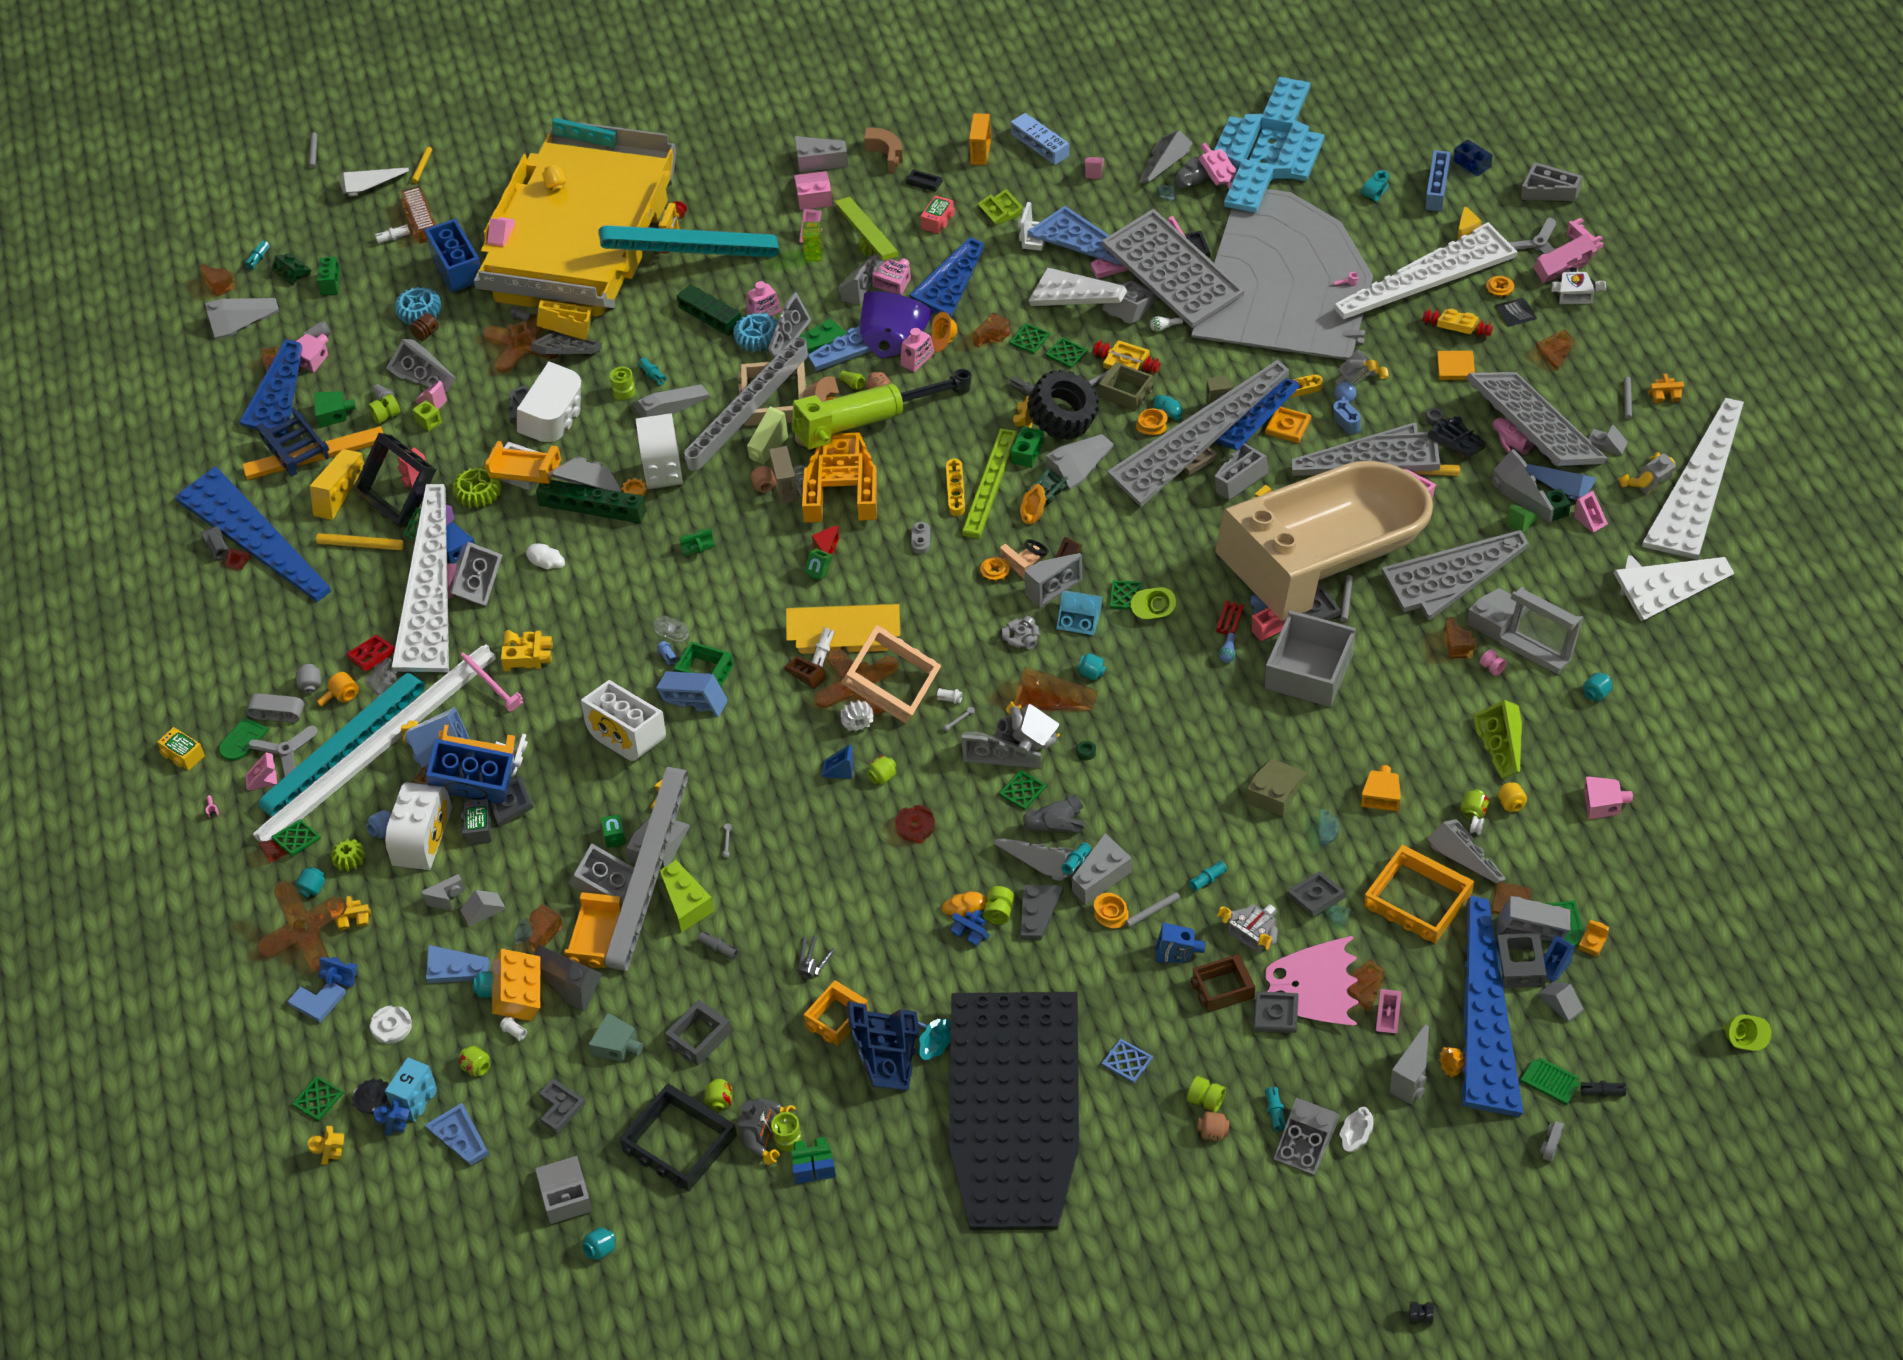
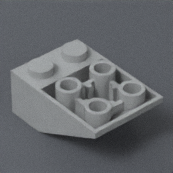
(1306, 1136)
(563, 1189)

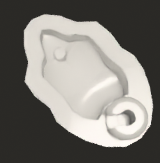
(544, 556)
(1356, 1129)

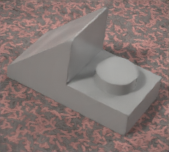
(1610, 442)
(439, 894)

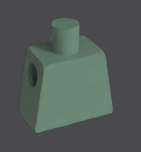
(614, 1040)

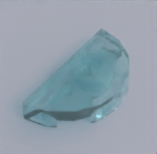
(1328, 827)

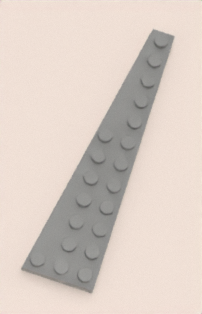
(1164, 458)

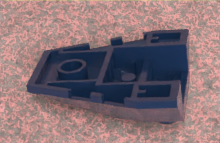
(885, 1044)

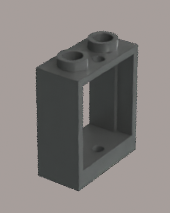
(699, 1010)

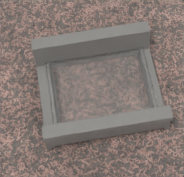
(1541, 631)

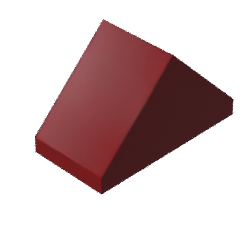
(826, 539)

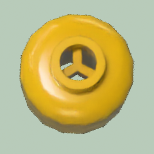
(554, 177)
(1512, 797)

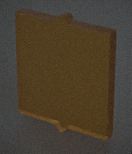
(1506, 890)

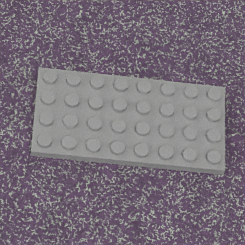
(1173, 268)
(1536, 418)

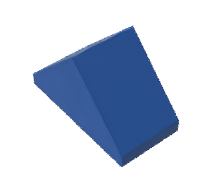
(839, 764)
(1558, 958)

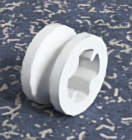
(1477, 825)

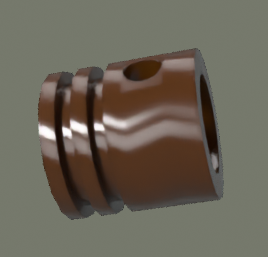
(423, 328)

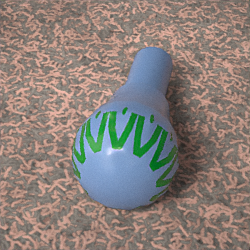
(1227, 652)

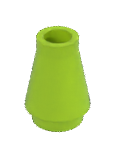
(853, 380)

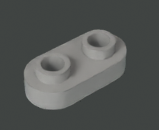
(921, 538)
(1549, 1148)

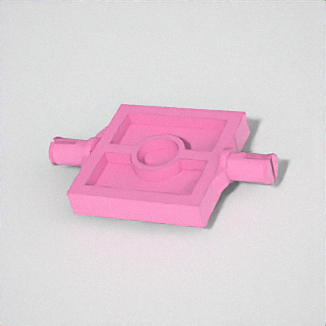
(1218, 166)

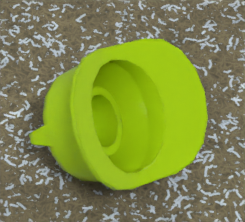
(1153, 603)
(1748, 1032)

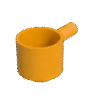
(341, 687)

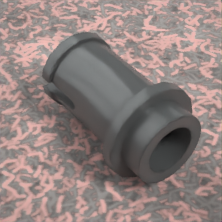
(519, 314)

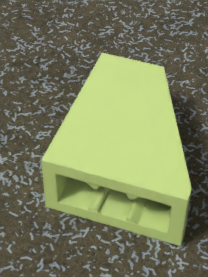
(769, 434)

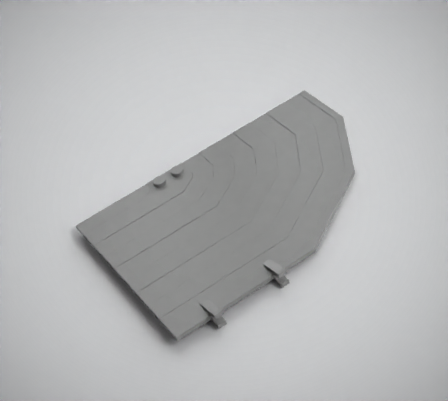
(1288, 270)

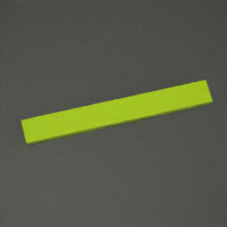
(866, 228)
(989, 484)

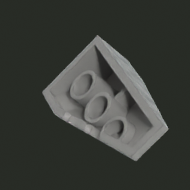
(1166, 152)
(790, 325)
(418, 365)
(670, 401)
(1516, 483)
(1038, 856)

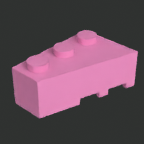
(1573, 254)

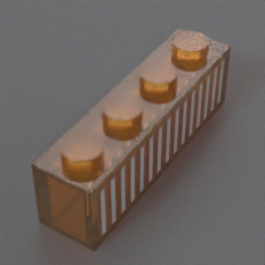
(418, 212)

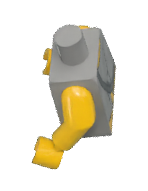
(1652, 475)

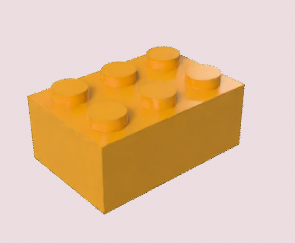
(516, 985)

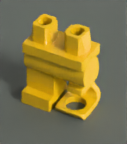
(527, 650)

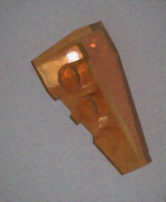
(1052, 692)

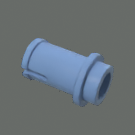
(665, 650)

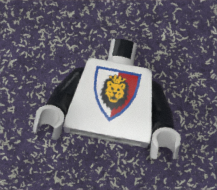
(1577, 287)

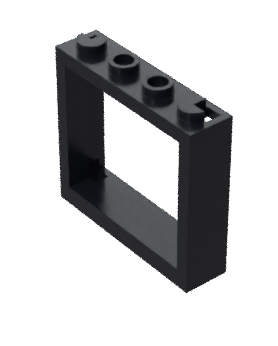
(371, 468)
(692, 1107)

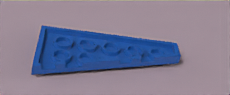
(947, 283)
(276, 392)
(1257, 415)

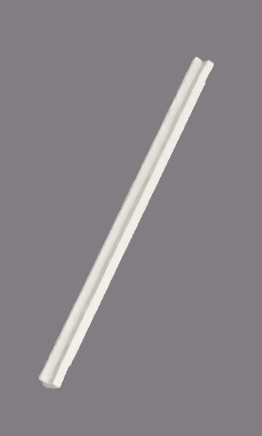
(374, 745)

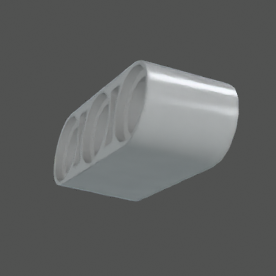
(275, 707)

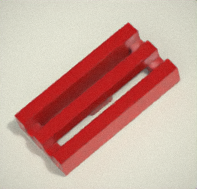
(1233, 607)

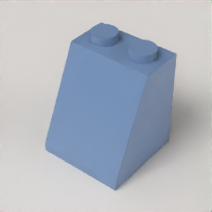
(423, 735)

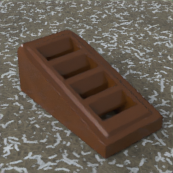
(816, 673)

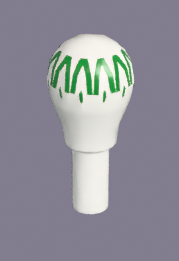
(1159, 323)

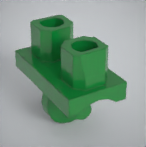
(697, 542)

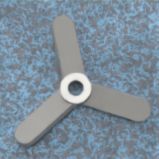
(1540, 241)
(286, 749)

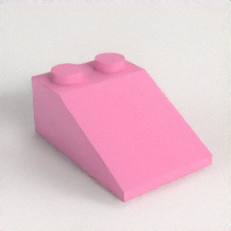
(813, 190)

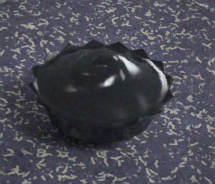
(370, 1095)

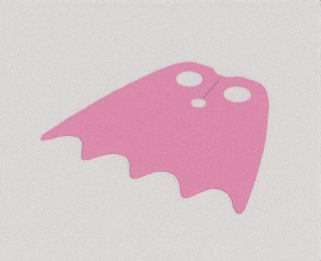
(1320, 979)

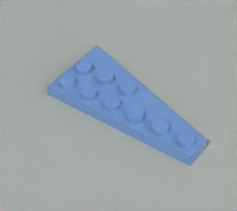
(1073, 232)

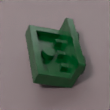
(289, 267)
(1051, 483)

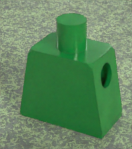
(332, 408)

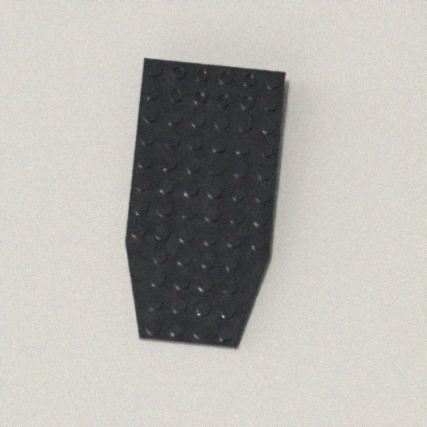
(1014, 1106)

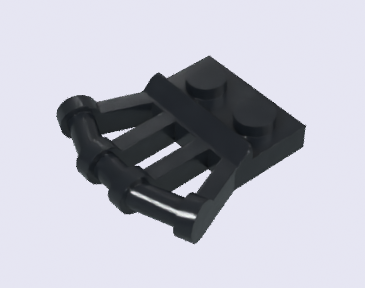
(1456, 436)

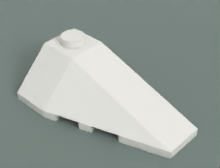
(360, 181)

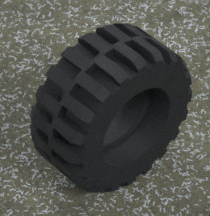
(1070, 389)

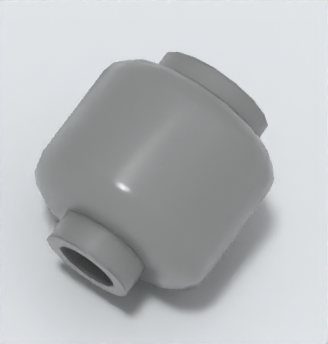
(308, 678)

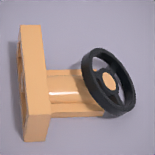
(1025, 559)

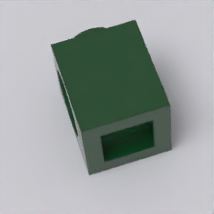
(1560, 504)

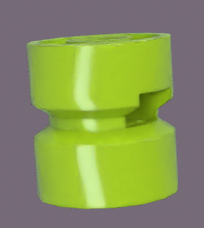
(622, 383)
(383, 409)
(998, 905)
(1209, 1095)
(785, 1131)

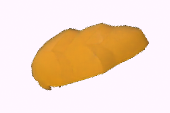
(1033, 504)
(963, 903)

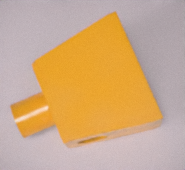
(1382, 790)

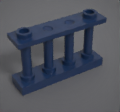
(283, 453)

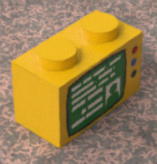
(180, 749)

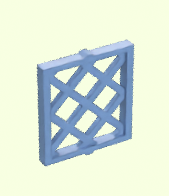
(1121, 1072)

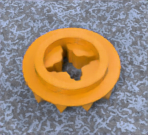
(1501, 281)
(996, 563)

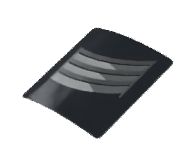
(1516, 312)

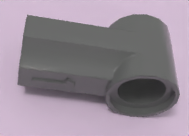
(214, 540)

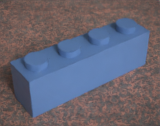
(1437, 180)

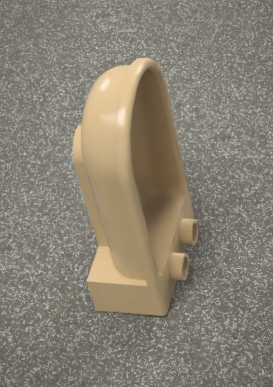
(1321, 528)

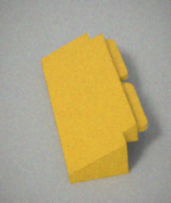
(850, 623)

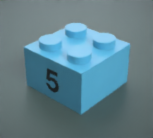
(413, 1087)

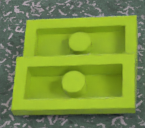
(1001, 207)

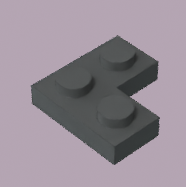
(564, 1105)

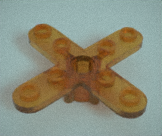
(518, 340)
(841, 663)
(295, 930)

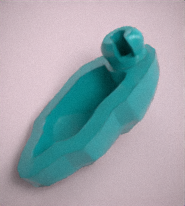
(1168, 405)
(934, 1039)

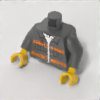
(756, 1126)

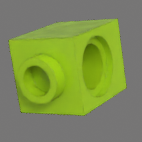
(427, 415)

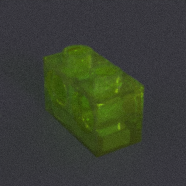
(812, 241)

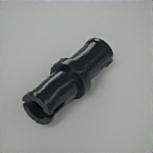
(1603, 1089)

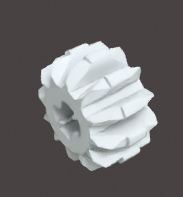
(856, 715)

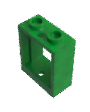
(695, 650)

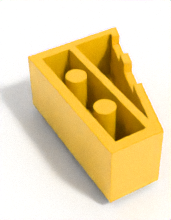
(564, 318)

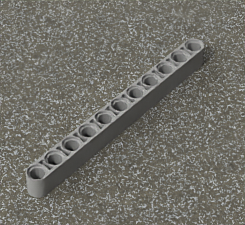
(746, 404)
(646, 869)

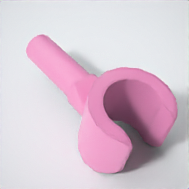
(1351, 280)
(211, 807)

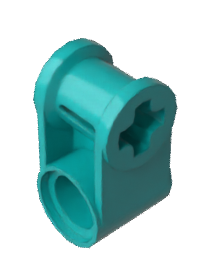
(1376, 185)

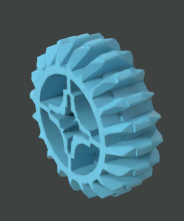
(415, 303)
(755, 331)

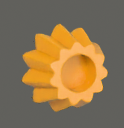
(634, 487)
(1452, 1061)

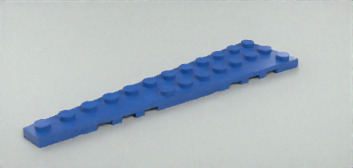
(222, 504)
(1488, 1050)

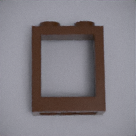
(1217, 968)

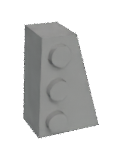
(1101, 870)

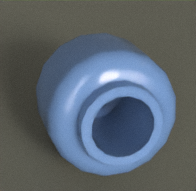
(378, 824)

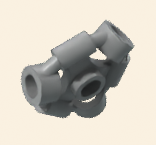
(1026, 630)

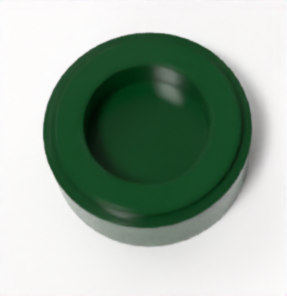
(1086, 750)

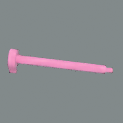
(511, 702)

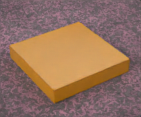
(1455, 364)
(1288, 424)

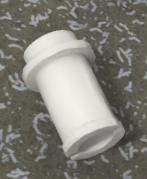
(949, 695)
(508, 1025)

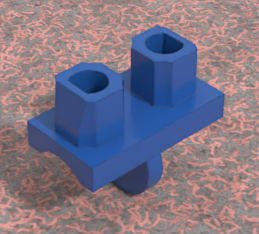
(977, 932)
(335, 971)
(395, 1118)

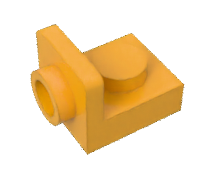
(1594, 938)

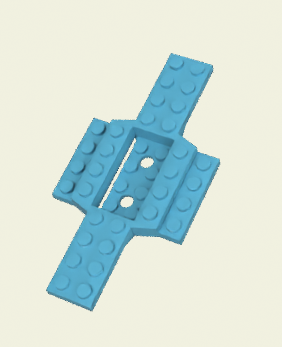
(1288, 157)

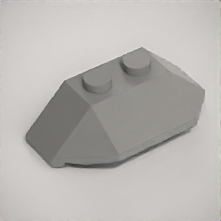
(586, 474)

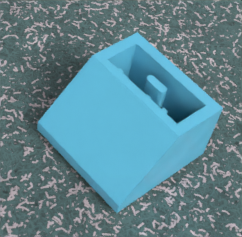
(1079, 612)

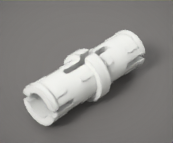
(392, 234)
(822, 646)

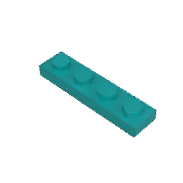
(584, 132)

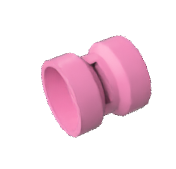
(1493, 662)

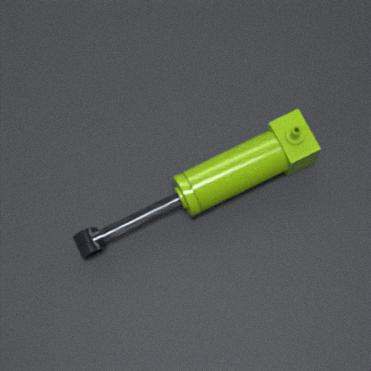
(818, 420)

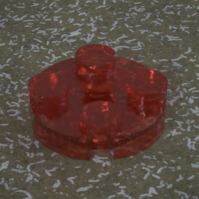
(919, 832)

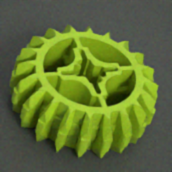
(475, 488)

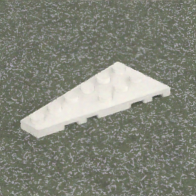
(1068, 289)
(1664, 585)

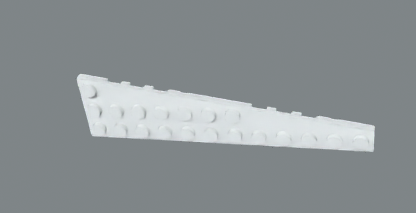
(1468, 255)
(1688, 509)
(423, 626)

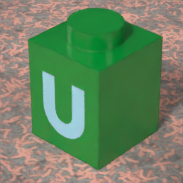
(817, 564)
(613, 831)

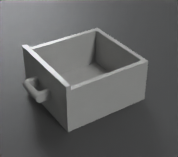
(1310, 658)

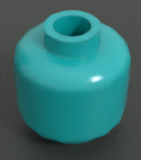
(1091, 666)
(1597, 686)
(310, 882)
(483, 984)
(598, 1243)

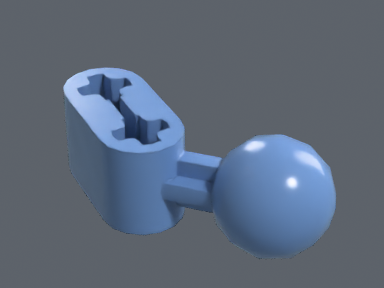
(1345, 414)

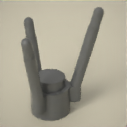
(807, 967)

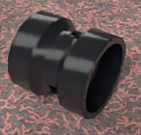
(1421, 1313)

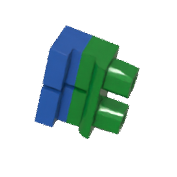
(805, 1157)

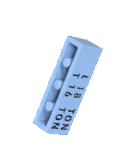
(1040, 138)

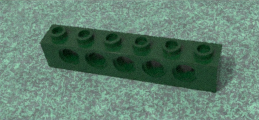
(592, 501)

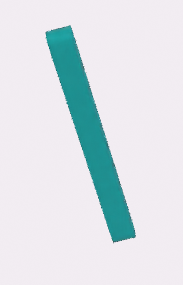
(688, 241)
(343, 743)

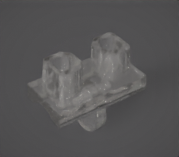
(382, 677)

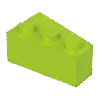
(685, 895)

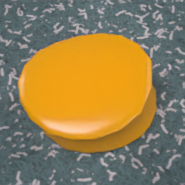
(1152, 422)
(1110, 910)

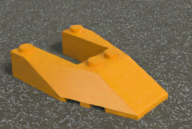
(840, 464)

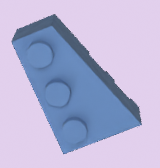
(694, 690)

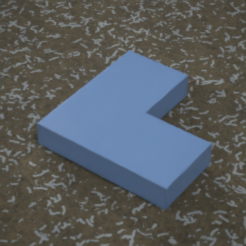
(317, 1005)

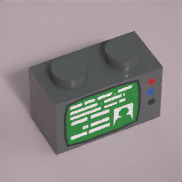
(476, 822)

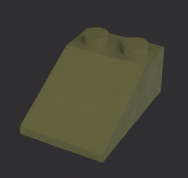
(1275, 787)

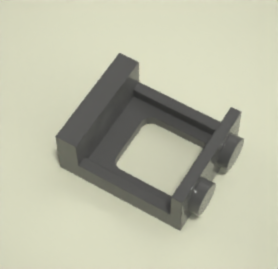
(1521, 973)

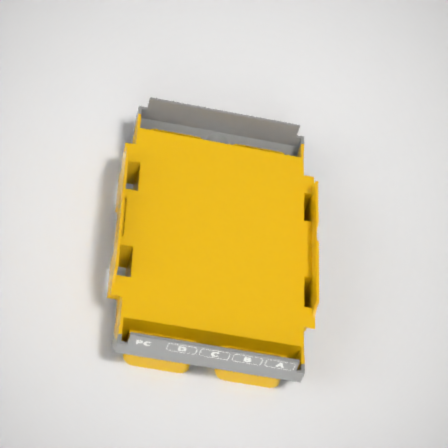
(555, 235)

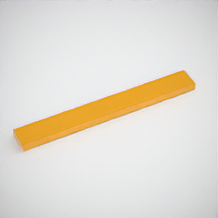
(350, 442)

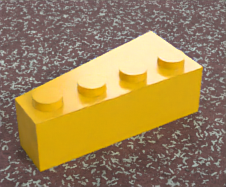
(335, 483)

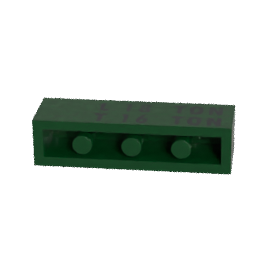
(708, 309)

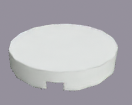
(390, 1024)

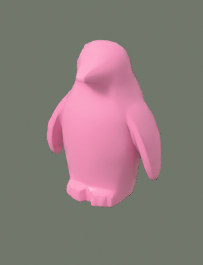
(1511, 437)

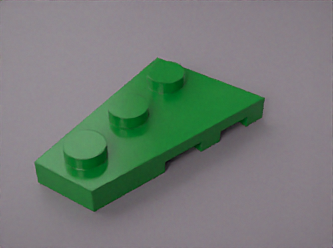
(822, 335)

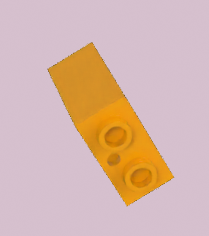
(980, 139)
(834, 992)

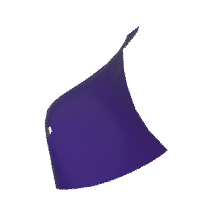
(894, 312)

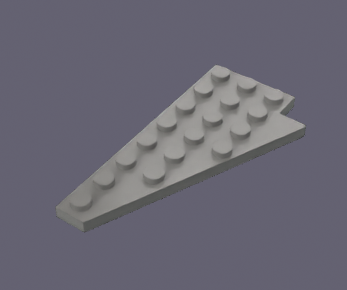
(1398, 447)
(1445, 576)

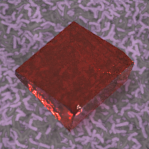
(237, 559)
(271, 850)

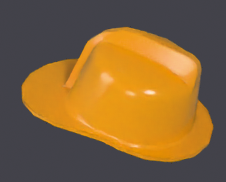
(943, 331)

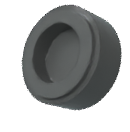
(1434, 415)

